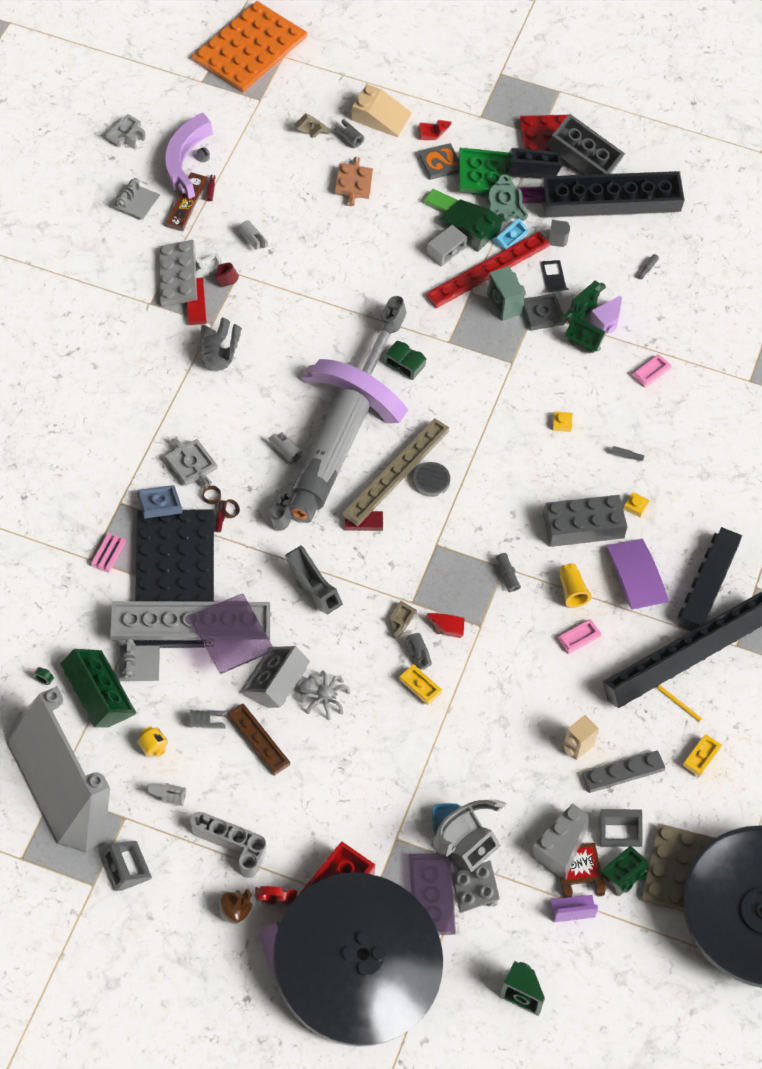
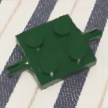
(584, 302)

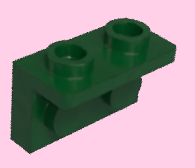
(585, 334)
(625, 870)

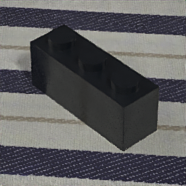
(533, 162)

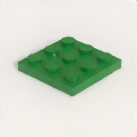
(480, 169)

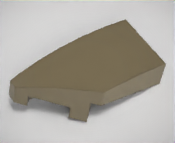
(311, 125)
(402, 618)

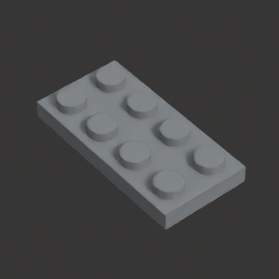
(178, 273)

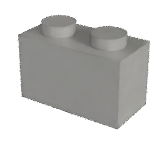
(446, 245)

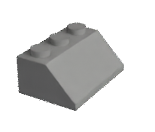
(276, 676)

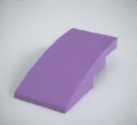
(637, 574)

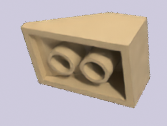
(380, 111)

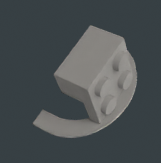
(465, 837)

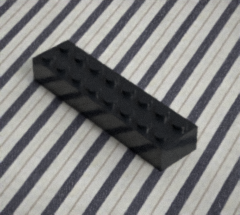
(612, 194)

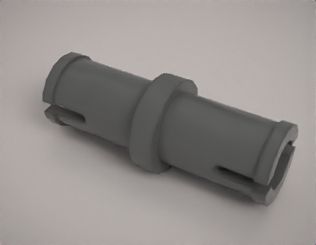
(508, 572)

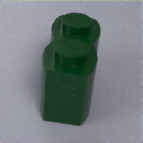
(405, 360)

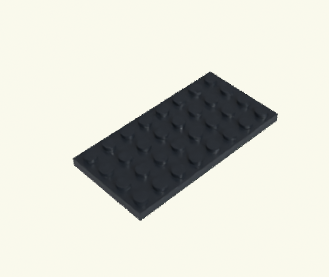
(175, 563)

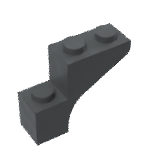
(311, 580)

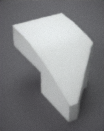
(208, 265)

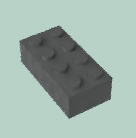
(584, 148)
(585, 520)

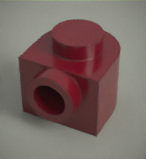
(226, 274)

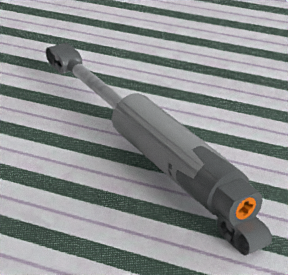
(334, 438)

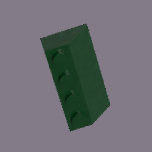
(97, 687)

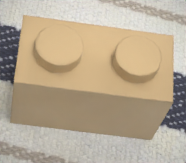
(580, 737)

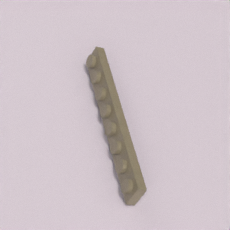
(396, 472)

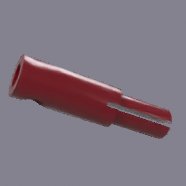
(210, 189)
(220, 517)

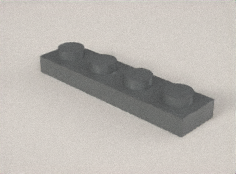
(623, 771)

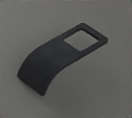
(556, 281)

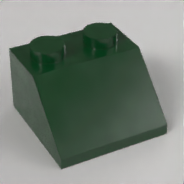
(523, 988)

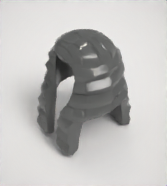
(214, 355)

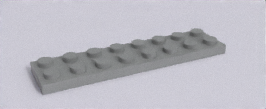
(167, 619)

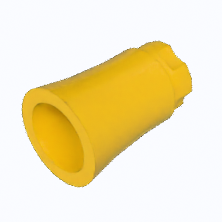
(573, 586)

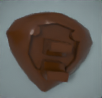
(234, 906)

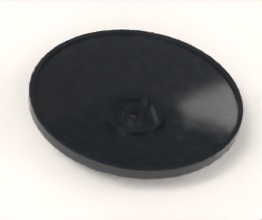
(724, 903)
(334, 989)

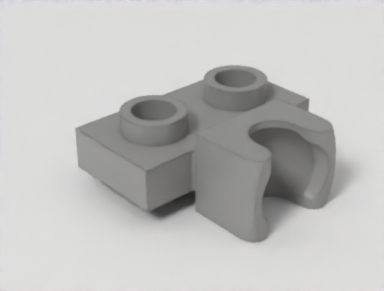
(127, 131)

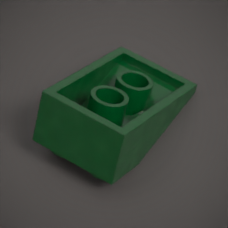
(473, 221)

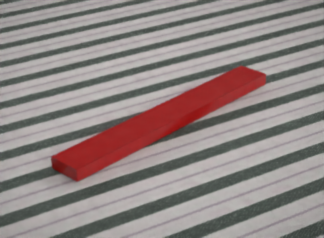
(481, 272)

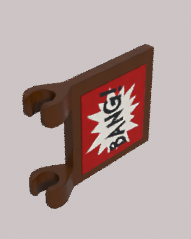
(584, 870)

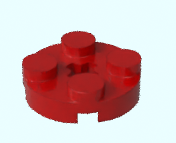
(270, 894)

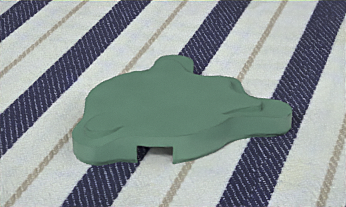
(506, 199)

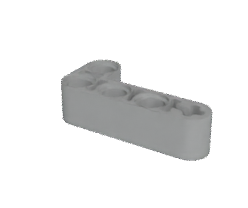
(225, 840)

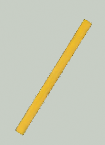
(679, 703)

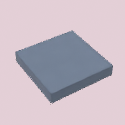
(159, 501)

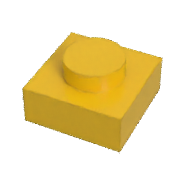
(562, 421)
(636, 504)

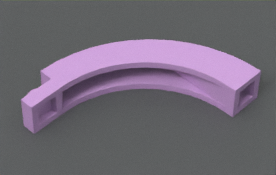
(179, 146)
(350, 377)

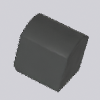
(559, 233)

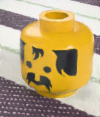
(152, 741)

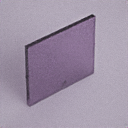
(231, 633)

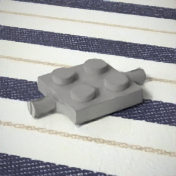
(191, 462)

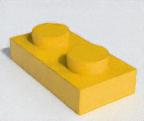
(420, 684)
(702, 755)

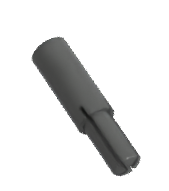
(648, 266)
(626, 453)

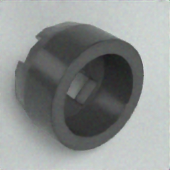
(201, 157)

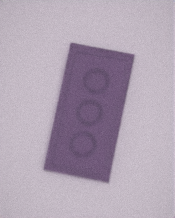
(433, 888)

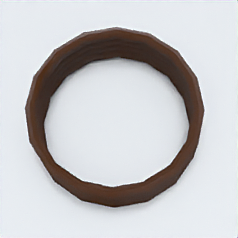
(209, 488)
(237, 507)

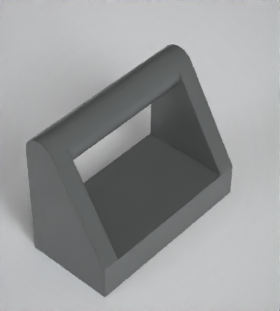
(621, 817)
(117, 867)

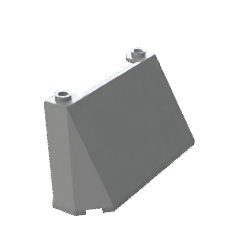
(68, 798)

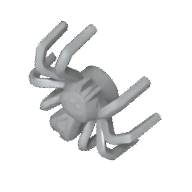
(324, 694)

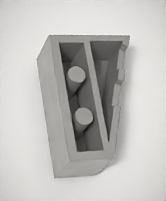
(561, 841)

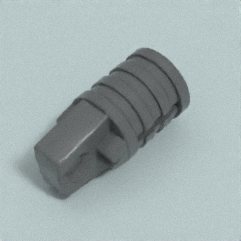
(418, 650)

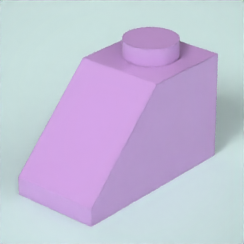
(607, 315)

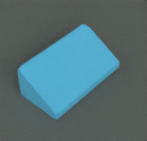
(511, 234)

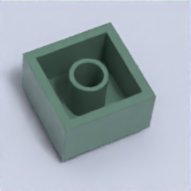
(506, 293)

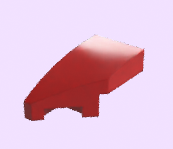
(433, 131)
(447, 624)

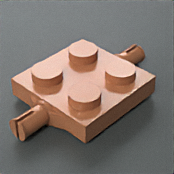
(353, 181)

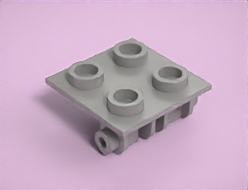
(136, 199)
(138, 662)
(476, 887)

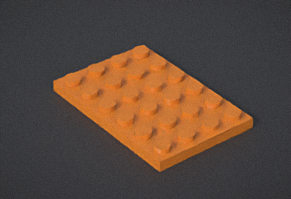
(249, 46)

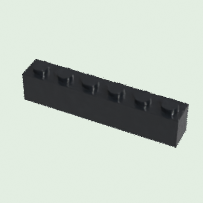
(710, 580)

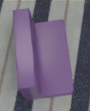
(573, 908)

